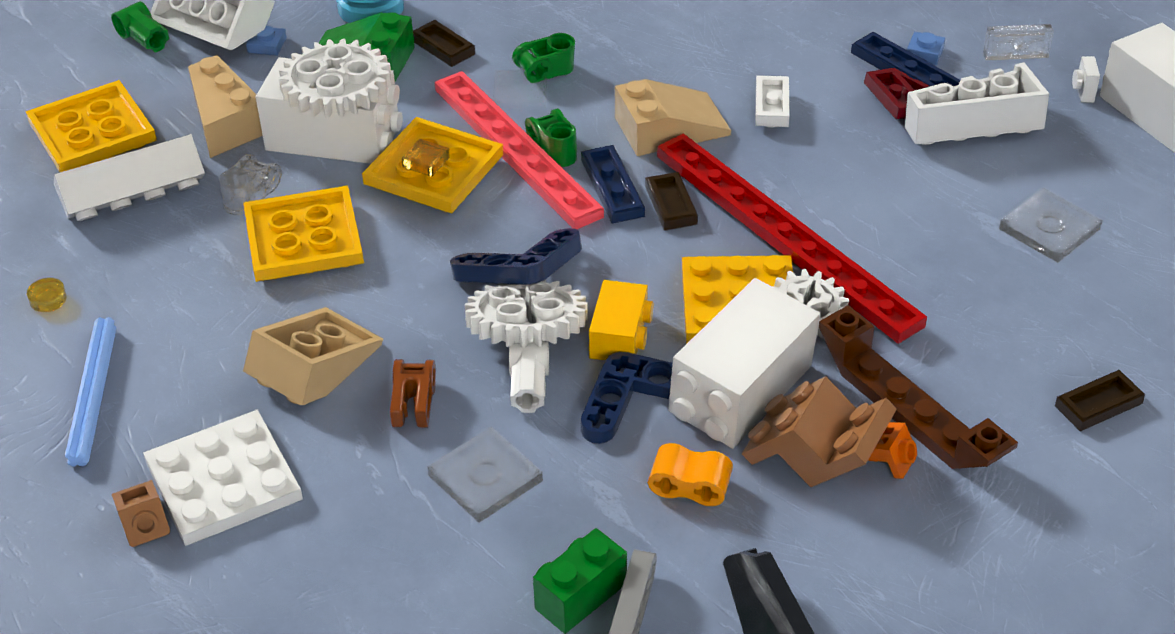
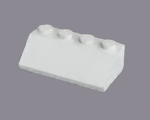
(215, 21)
(128, 177)

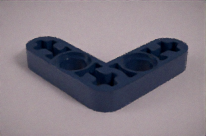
(522, 269)
(622, 385)

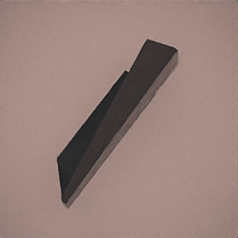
(763, 595)

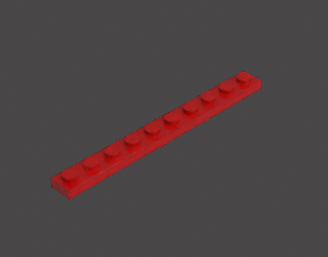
(792, 237)

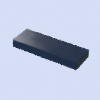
(613, 184)

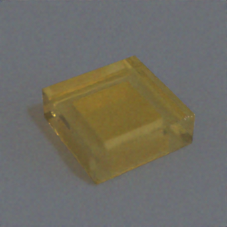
(425, 157)

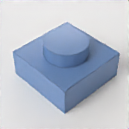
(267, 41)
(927, 46)

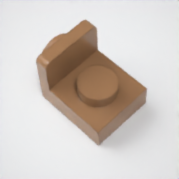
(141, 513)

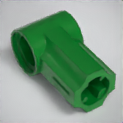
(139, 24)

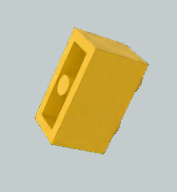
(619, 319)

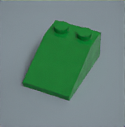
(385, 31)

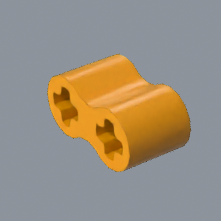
(690, 474)

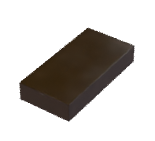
(443, 43)
(671, 201)
(1099, 400)

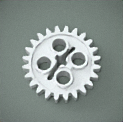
(335, 78)
(526, 313)

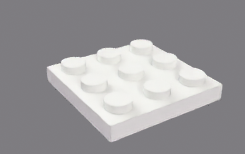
(222, 477)

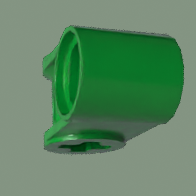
(549, 57)
(554, 136)

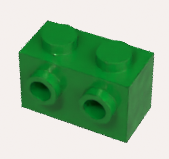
(579, 580)

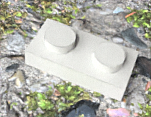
(772, 101)

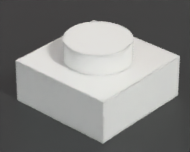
(1086, 79)

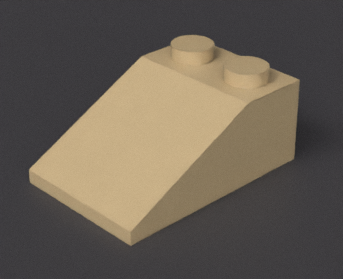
(659, 111)
(308, 354)

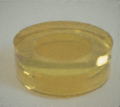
(46, 294)

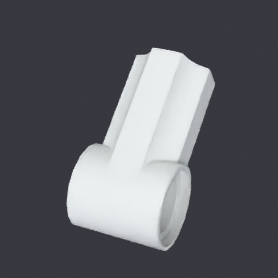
(528, 372)

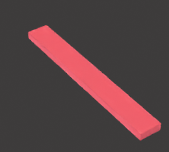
(520, 151)

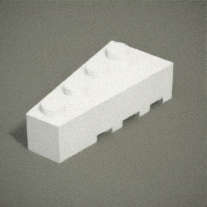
(978, 107)

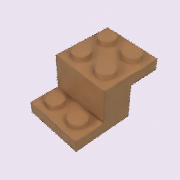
(818, 431)

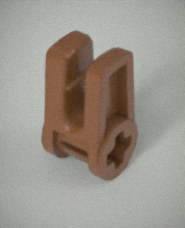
(412, 381)

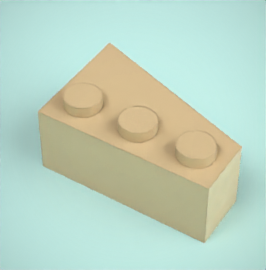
(224, 105)

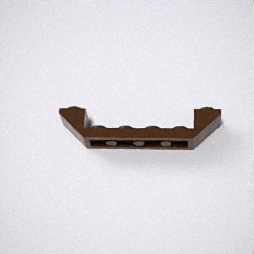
(850, 343)

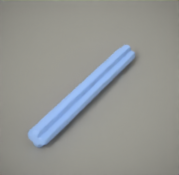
(90, 392)

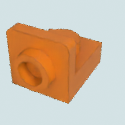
(896, 449)

